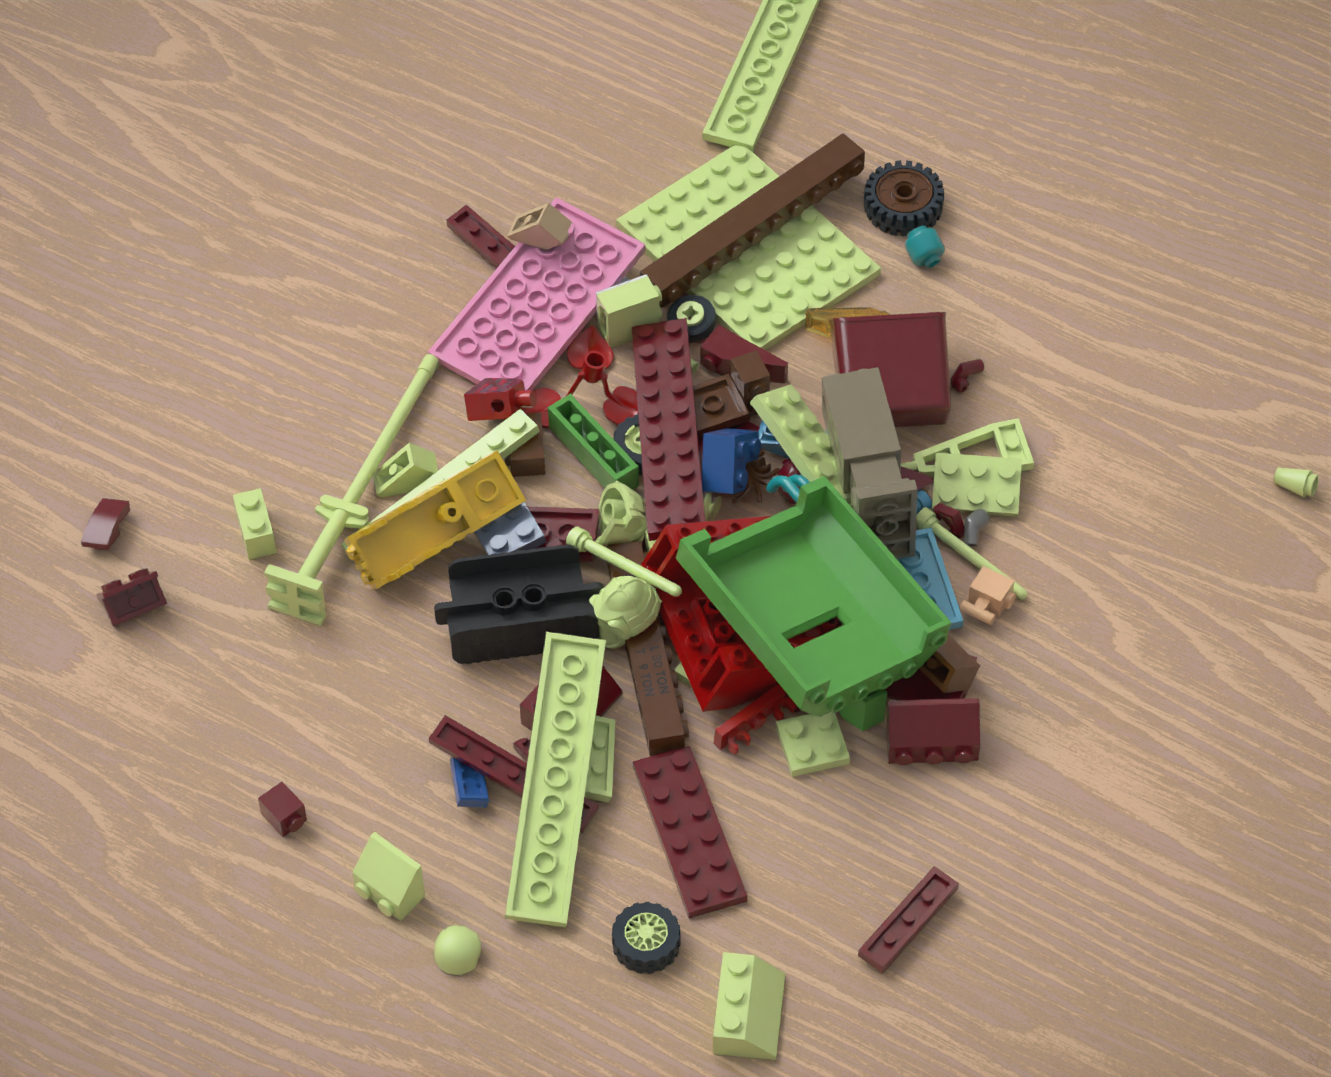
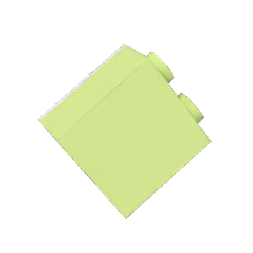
(625, 307)

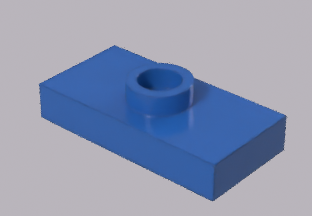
(468, 785)

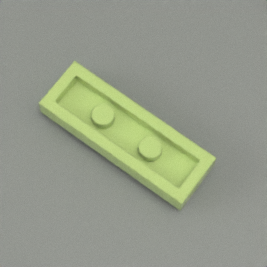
(601, 761)

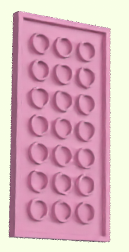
(537, 302)

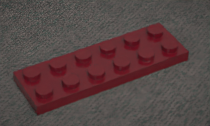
(689, 832)

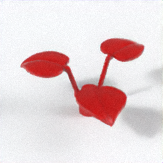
(593, 356)

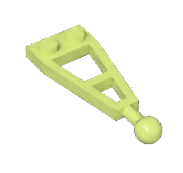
(1007, 437)

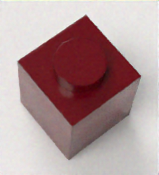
(282, 809)

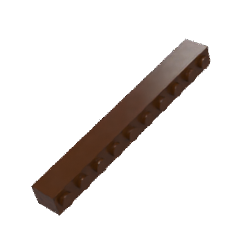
(755, 218)

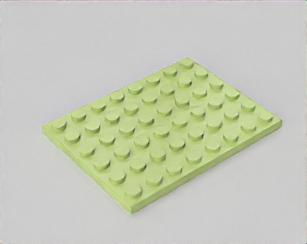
(771, 283)

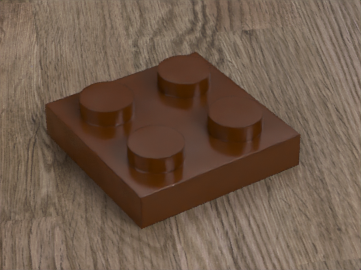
(718, 405)

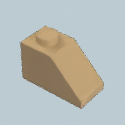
(540, 227)

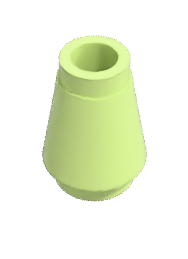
(1297, 480)

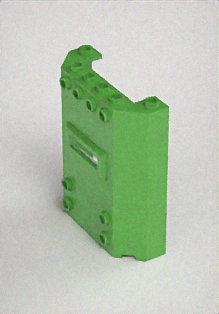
(805, 571)

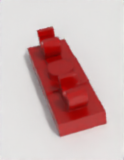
(753, 718)

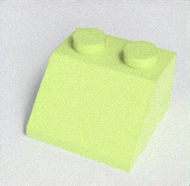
(388, 878)

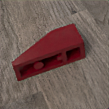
(724, 345)

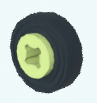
(702, 316)

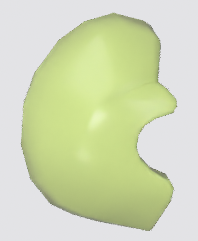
(457, 950)

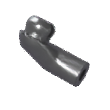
(973, 524)

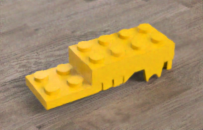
(433, 521)

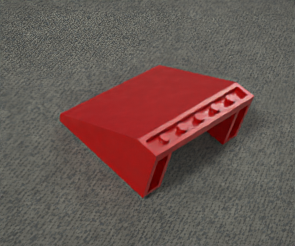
(710, 650)

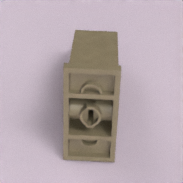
(870, 457)

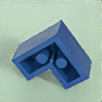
(726, 458)

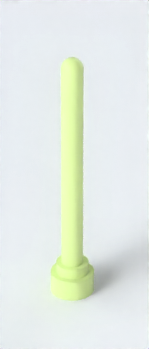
(928, 519)
(583, 542)

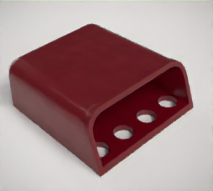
(910, 359)

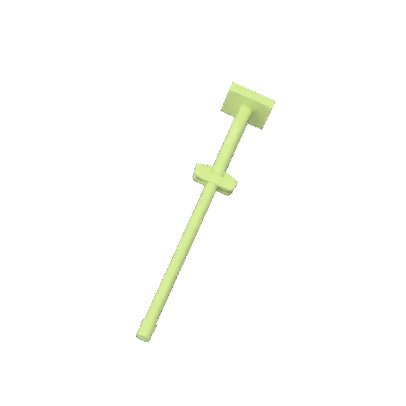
(300, 592)

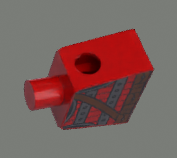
(497, 399)

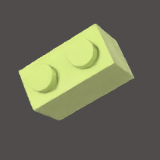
(254, 524)

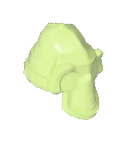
(621, 515)
(625, 609)

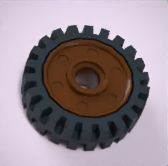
(903, 197)

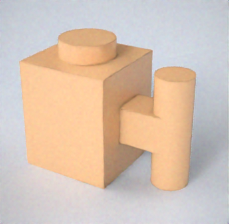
(989, 596)

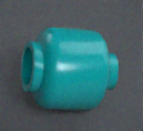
(924, 246)

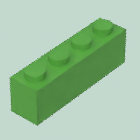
(591, 443)

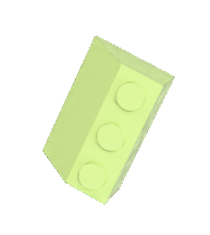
(748, 1007)

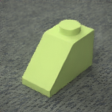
(405, 471)

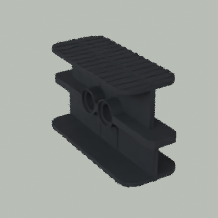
(480, 586)

